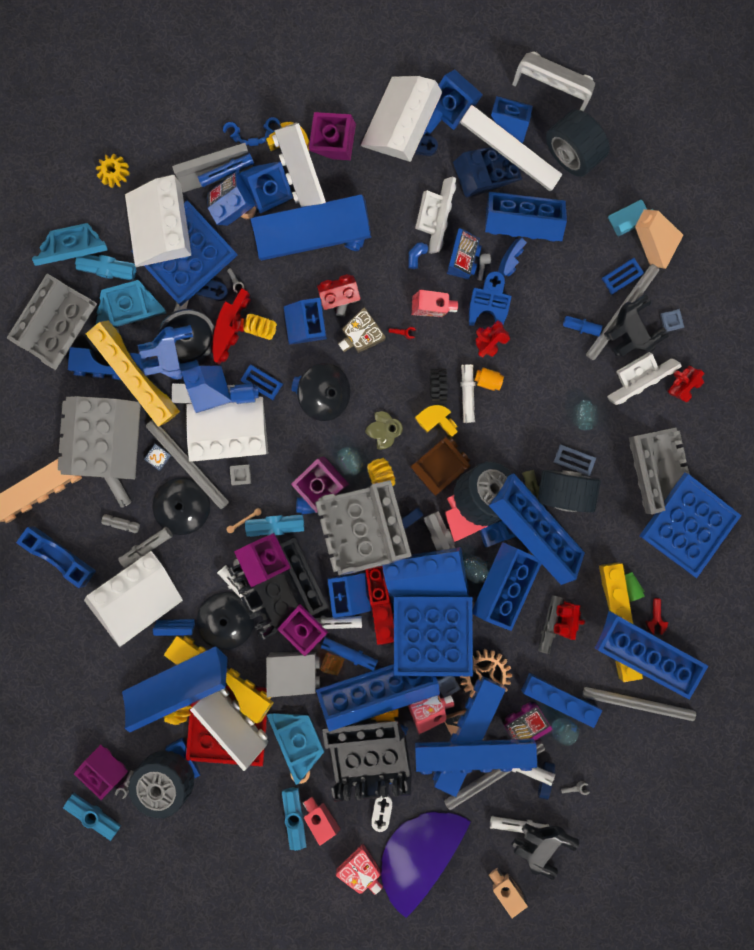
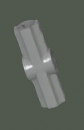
(439, 534)

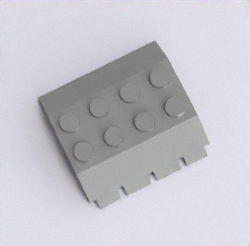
(51, 321)
(99, 437)
(657, 466)
(363, 528)

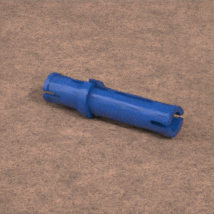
(226, 170)
(349, 654)

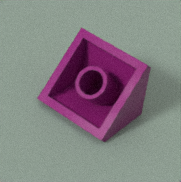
(302, 630)

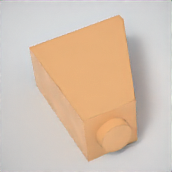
(657, 237)

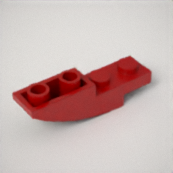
(224, 334)
(381, 605)

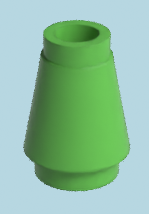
(634, 588)

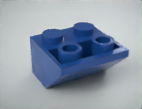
(305, 321)
(349, 595)

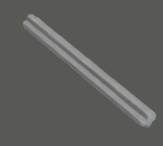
(636, 293)
(195, 473)
(639, 704)
(481, 783)

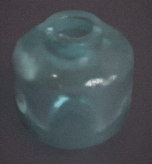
(585, 415)
(349, 461)
(476, 569)
(564, 731)

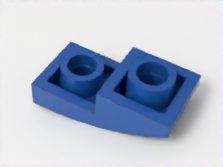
(509, 259)

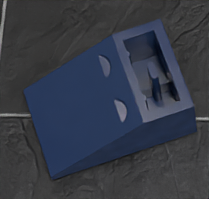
(484, 171)

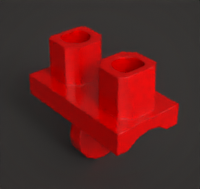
(489, 337)
(685, 382)
(570, 620)

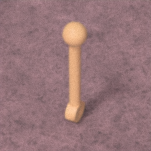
(230, 529)

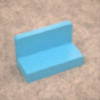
(627, 218)

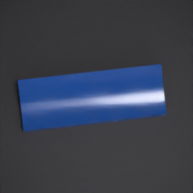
(311, 227)
(538, 530)
(650, 656)
(175, 688)
(372, 695)

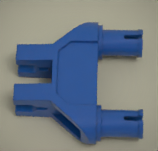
(165, 351)

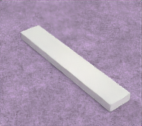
(510, 148)

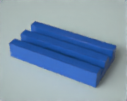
(609, 284)
(275, 390)
(174, 627)

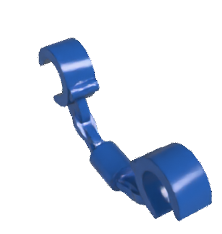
(251, 141)

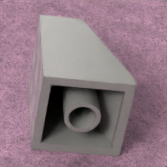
(292, 673)

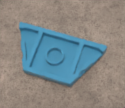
(68, 244)
(127, 304)
(297, 742)

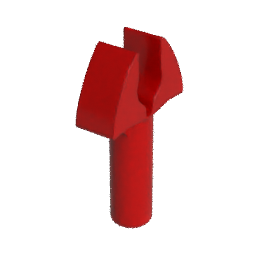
(657, 618)

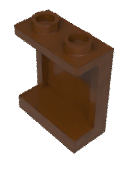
(441, 465)

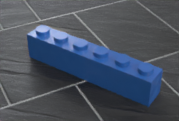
(472, 727)
(476, 756)

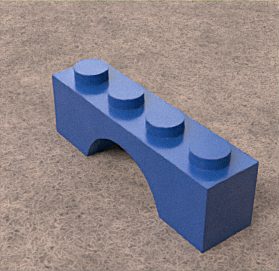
(84, 362)
(46, 548)
(561, 700)

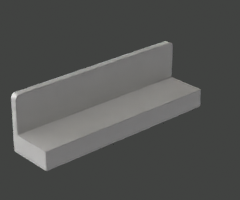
(189, 170)

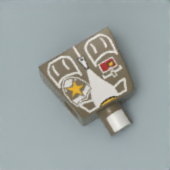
(361, 333)

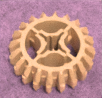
(490, 668)

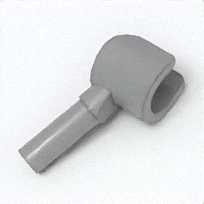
(483, 259)
(235, 281)
(124, 786)
(578, 788)

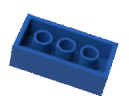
(525, 216)
(506, 587)

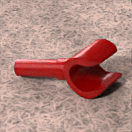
(238, 325)
(403, 332)

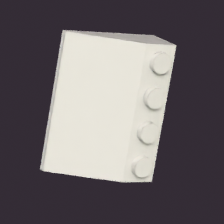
(402, 116)
(299, 165)
(158, 221)
(227, 431)
(134, 598)
(231, 727)

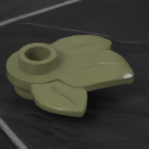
(381, 430)

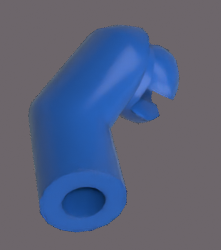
(415, 252)

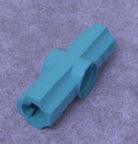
(106, 266)
(274, 524)
(80, 809)
(295, 830)

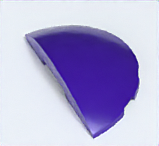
(418, 856)

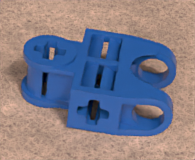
(490, 299)

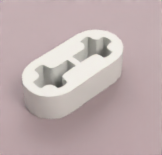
(386, 814)

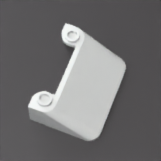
(556, 76)

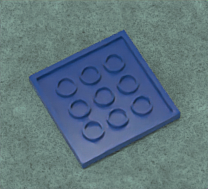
(189, 274)
(691, 525)
(433, 636)

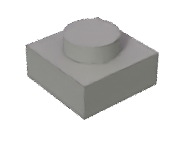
(240, 475)

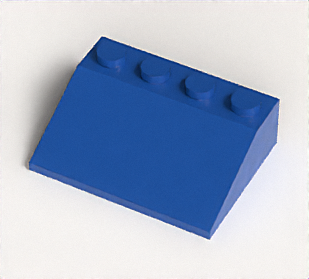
(427, 575)

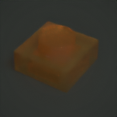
(332, 664)

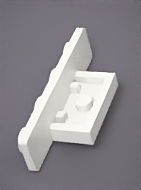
(434, 213)
(640, 375)

